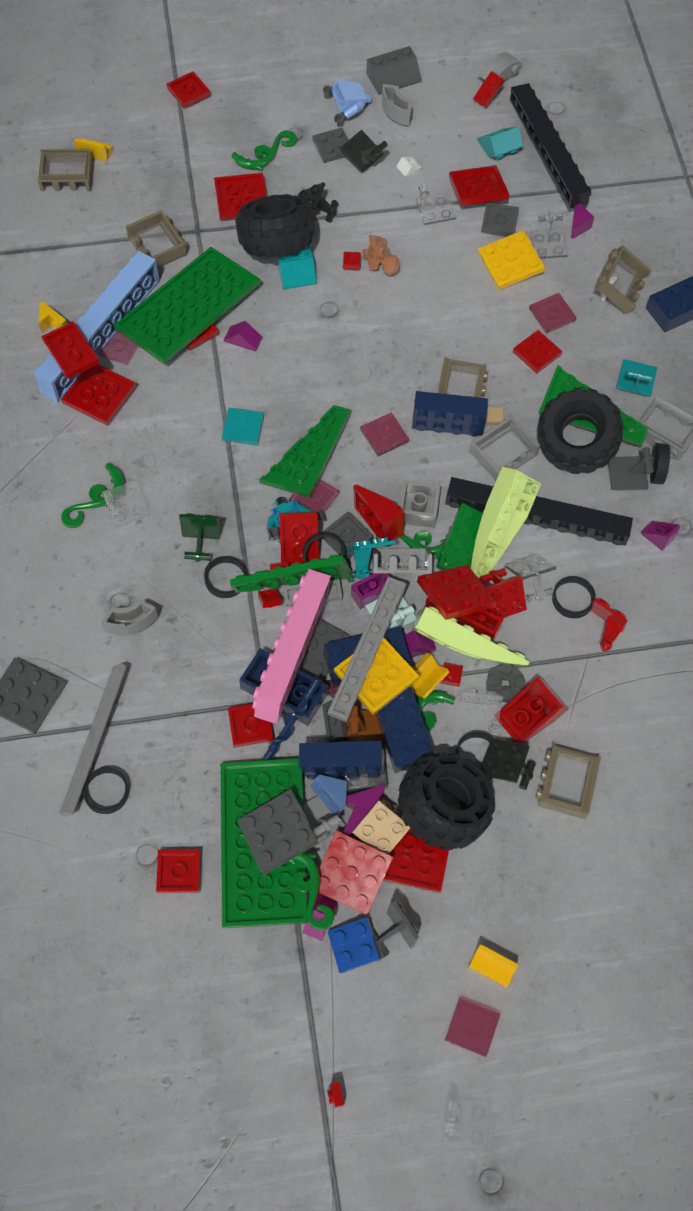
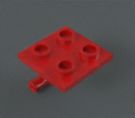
(507, 593)
(615, 622)

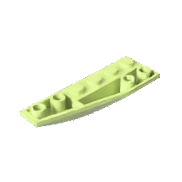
(502, 517)
(463, 639)

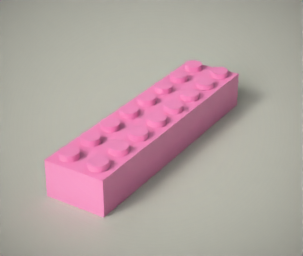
(291, 646)

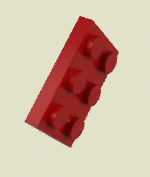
(70, 350)
(294, 531)

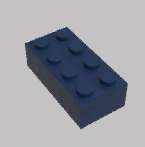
(672, 305)
(449, 413)
(340, 650)
(252, 676)
(404, 731)
(341, 759)

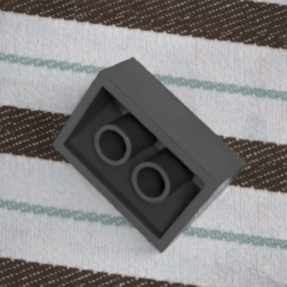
(394, 68)

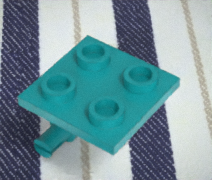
(636, 378)
(362, 555)

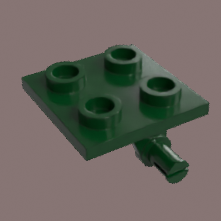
(199, 527)

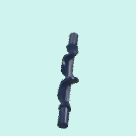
(289, 719)

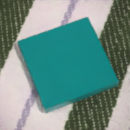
(242, 426)

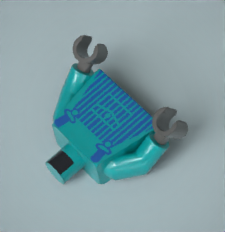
(273, 525)

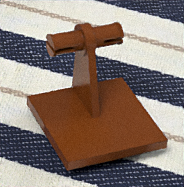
(363, 727)

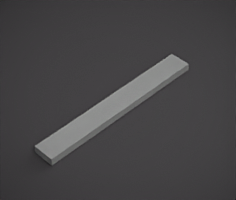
(366, 649)
(93, 740)

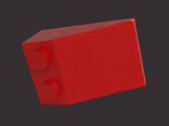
(379, 513)
(531, 711)

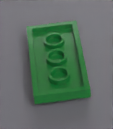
(461, 539)

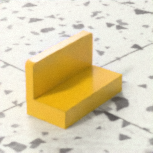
(98, 150)
(429, 676)
(493, 966)

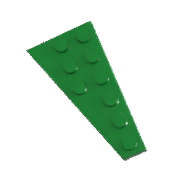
(633, 431)
(307, 458)
(333, 566)

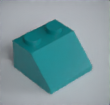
(501, 142)
(297, 269)

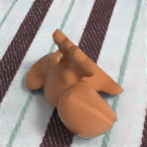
(378, 253)

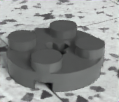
(507, 673)

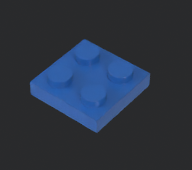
(354, 945)

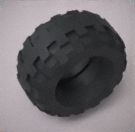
(275, 226)
(575, 406)
(430, 816)

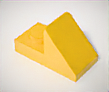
(49, 318)

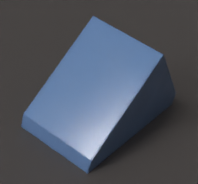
(331, 792)

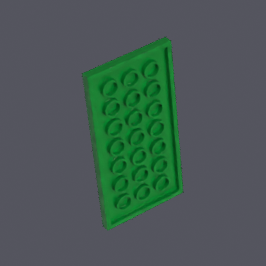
(187, 304)
(247, 894)

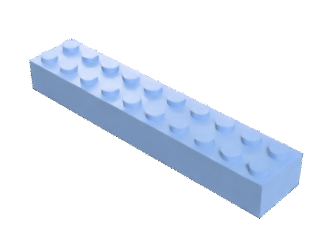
(119, 298)

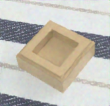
(494, 416)

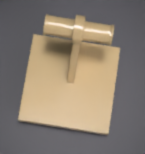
(382, 826)

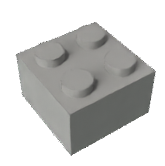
(419, 503)

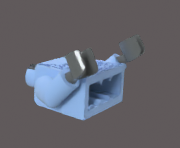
(349, 98)

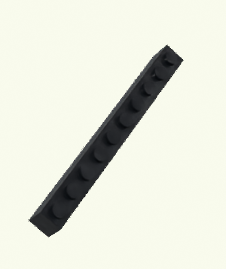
(550, 145)
(549, 513)

